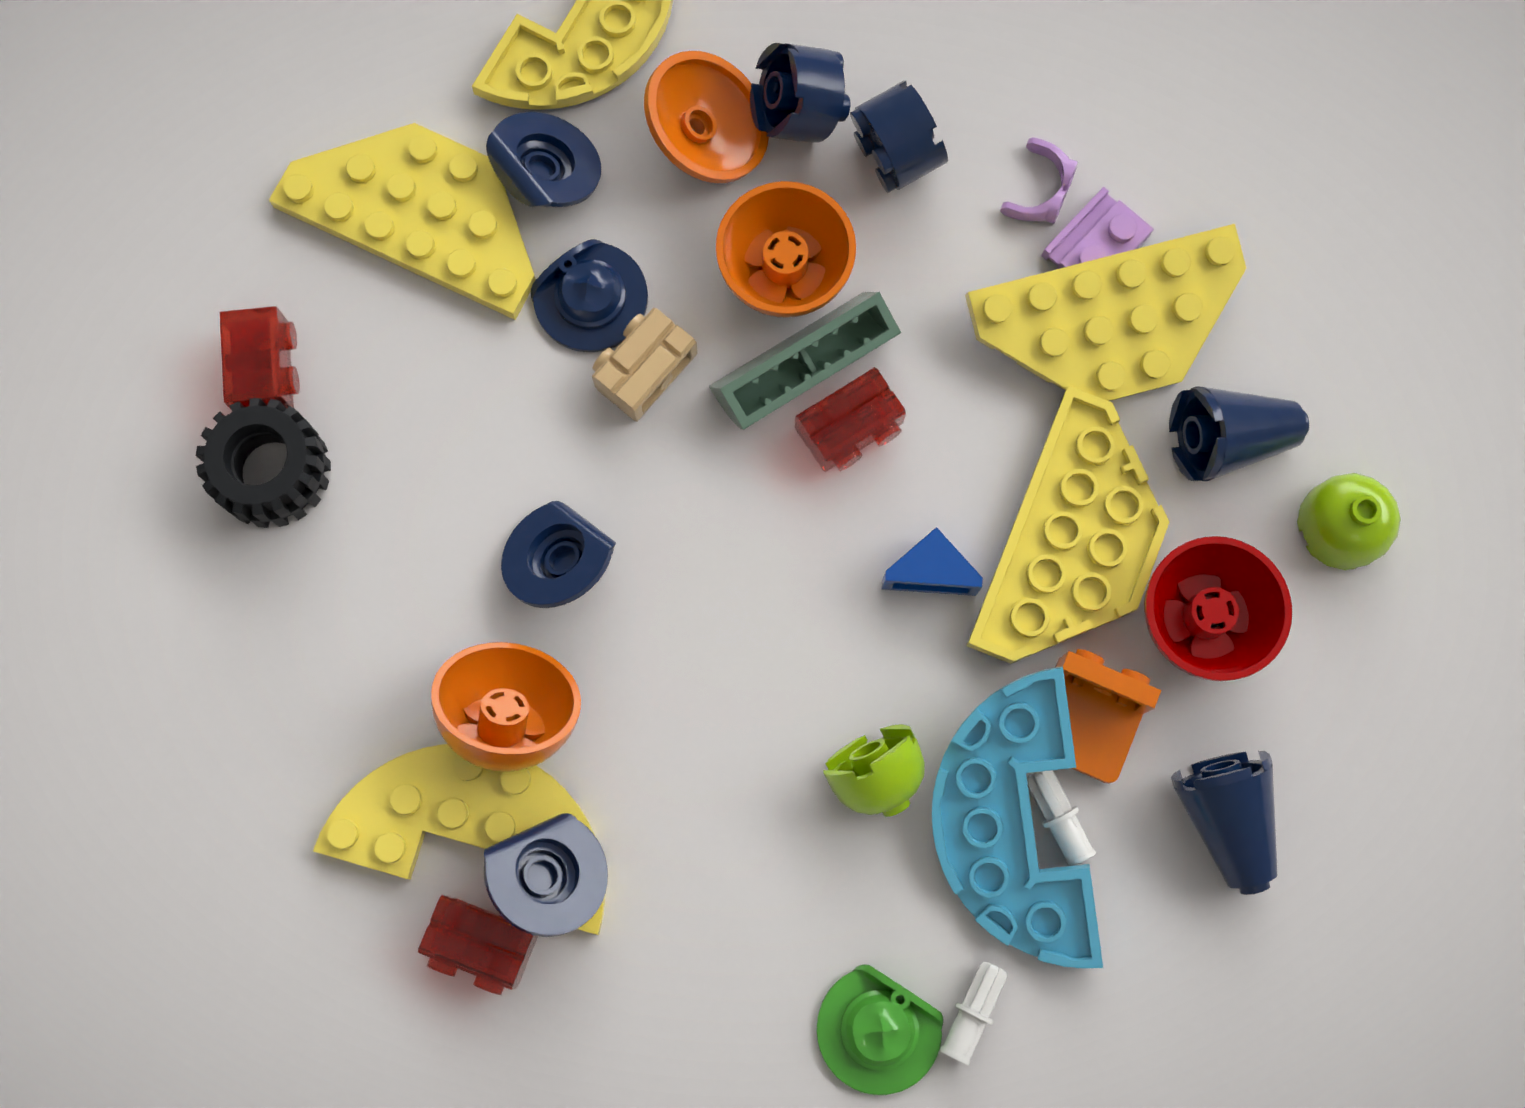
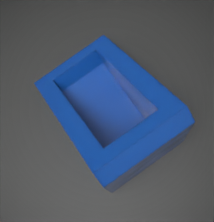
(933, 568)

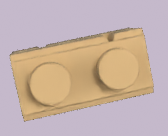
(643, 363)

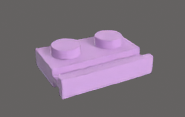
(1097, 232)

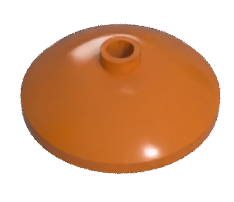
(704, 117)

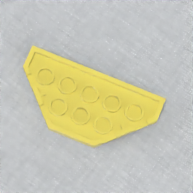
(418, 207)
(1116, 319)
(1077, 540)

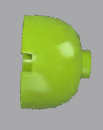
(1349, 521)
(877, 773)

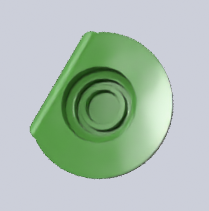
(877, 1033)

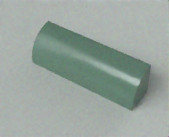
(805, 359)

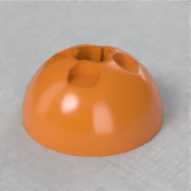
(785, 226)
(504, 705)

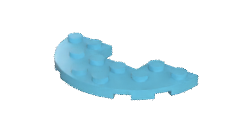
(988, 830)

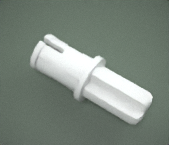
(1060, 817)
(974, 1012)

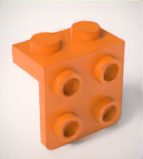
(1103, 712)

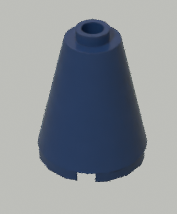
(1231, 430)
(1235, 816)

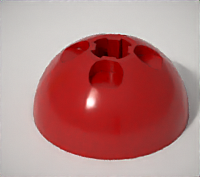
(1233, 589)

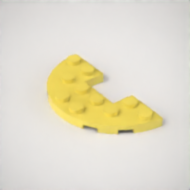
(587, 57)
(441, 794)

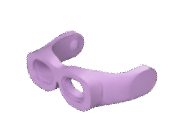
(1050, 209)

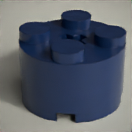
(799, 93)
(899, 135)

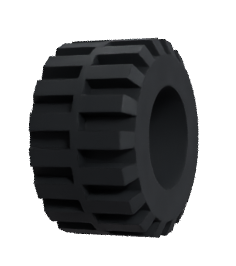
(238, 437)

